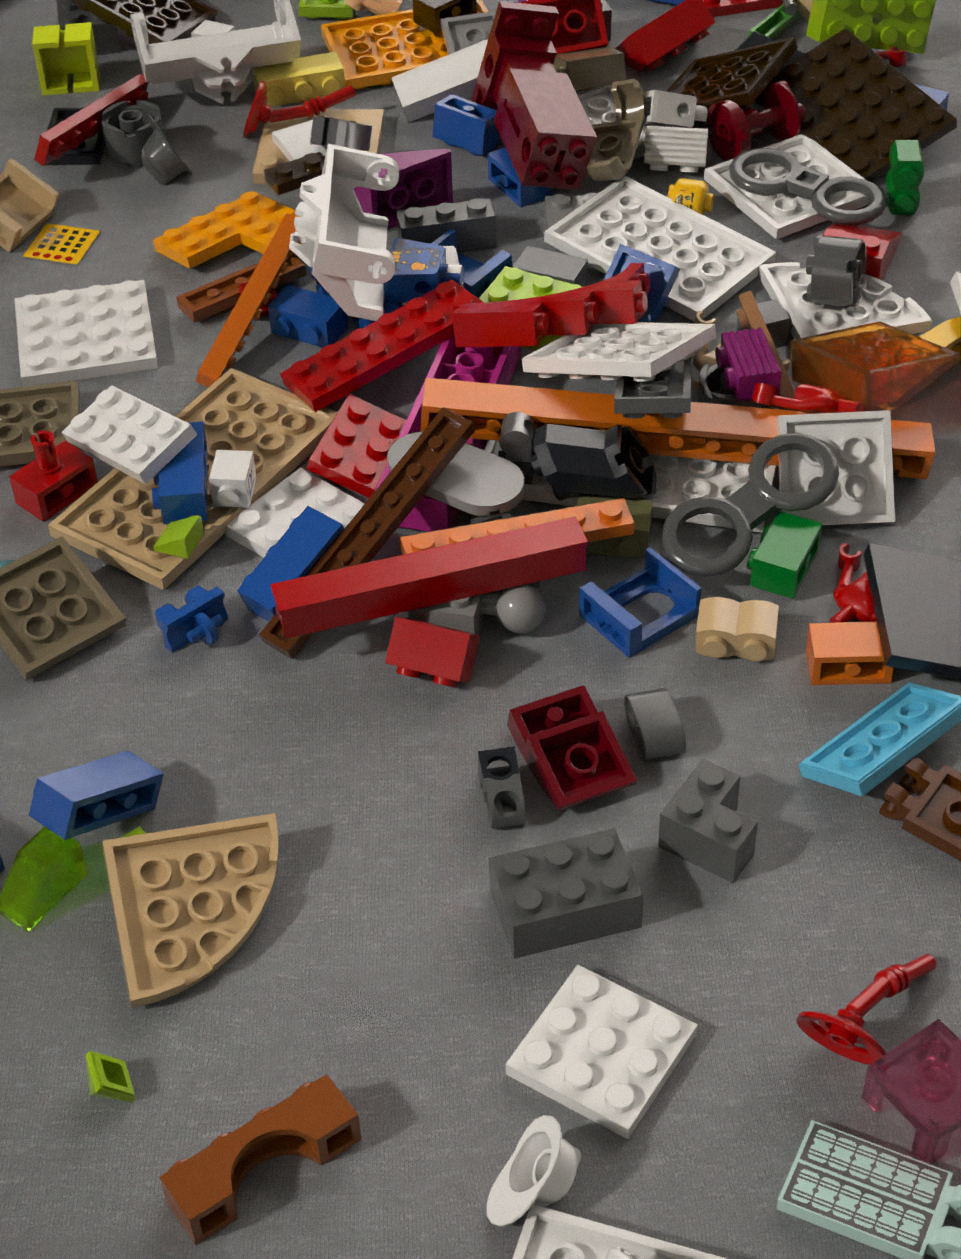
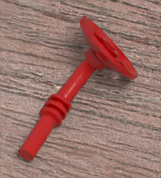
(263, 113)
(846, 1028)

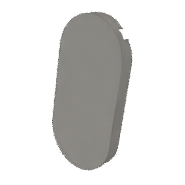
(472, 480)

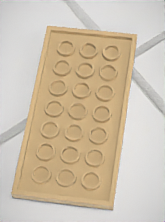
(238, 413)

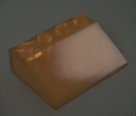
(870, 364)

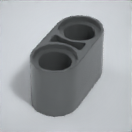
(655, 724)

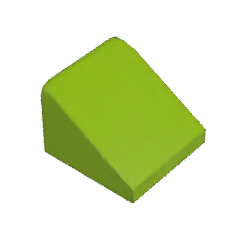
(181, 537)

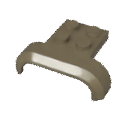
(618, 139)

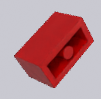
(432, 650)

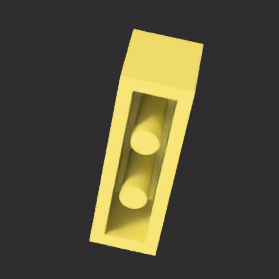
(301, 79)

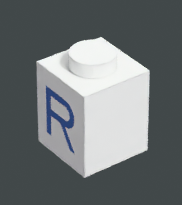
(232, 478)

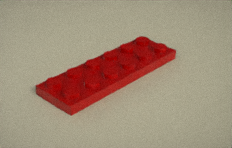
(377, 347)

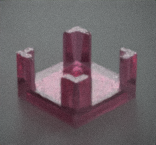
(923, 1085)

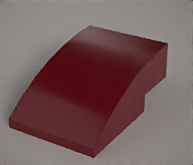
(570, 748)

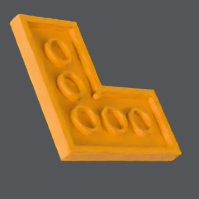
(246, 221)

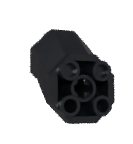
(593, 462)

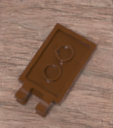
(934, 811)

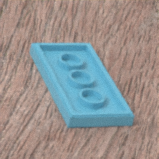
(883, 739)

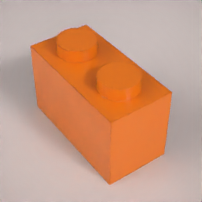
(846, 654)

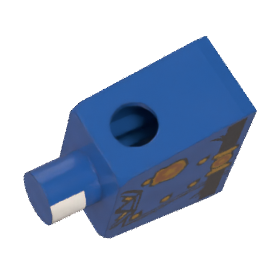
(418, 270)

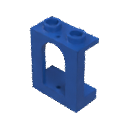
(606, 611)

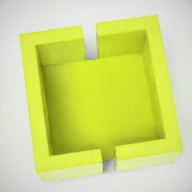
(63, 53)

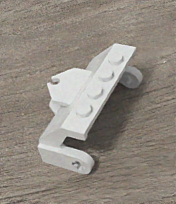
(220, 59)
(339, 238)

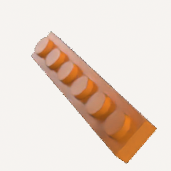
(597, 522)

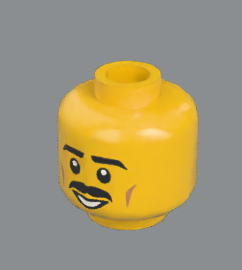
(692, 194)

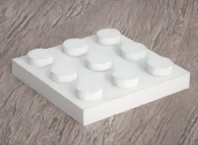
(864, 463)
(272, 513)
(602, 1051)

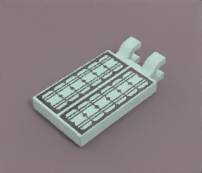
(872, 1195)

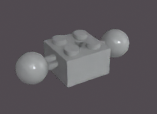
(517, 608)

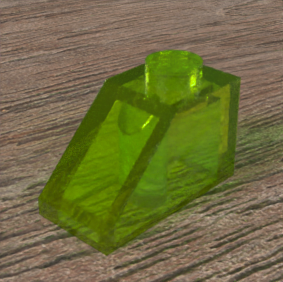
(41, 877)

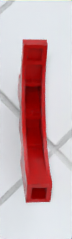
(571, 312)

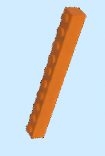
(248, 305)

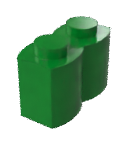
(904, 177)

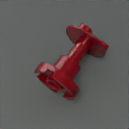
(736, 127)

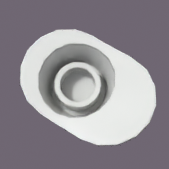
(535, 1173)

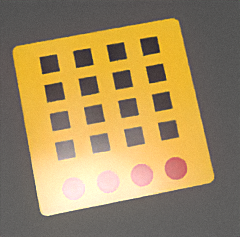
(61, 243)

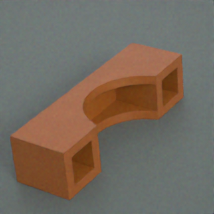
(309, 1124)

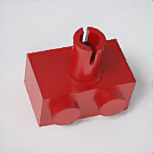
(54, 478)

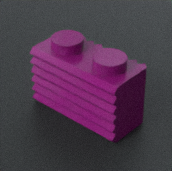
(746, 361)

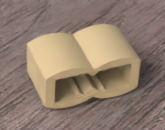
(737, 628)

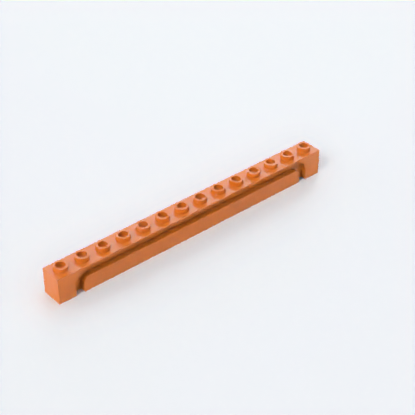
(705, 433)

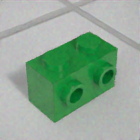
(784, 554)

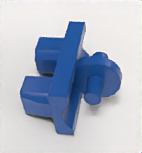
(193, 621)

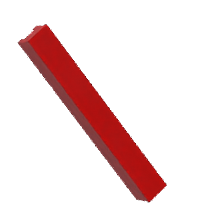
(429, 577)

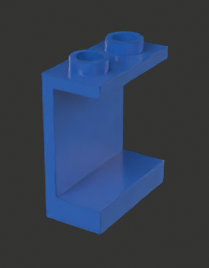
(476, 275)

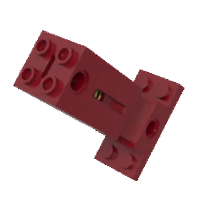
(535, 106)

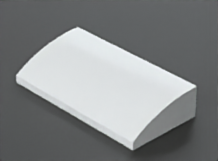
(436, 80)

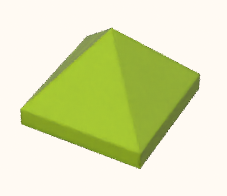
(108, 1077)

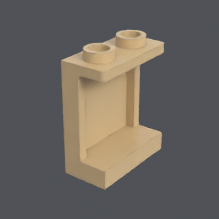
(24, 204)

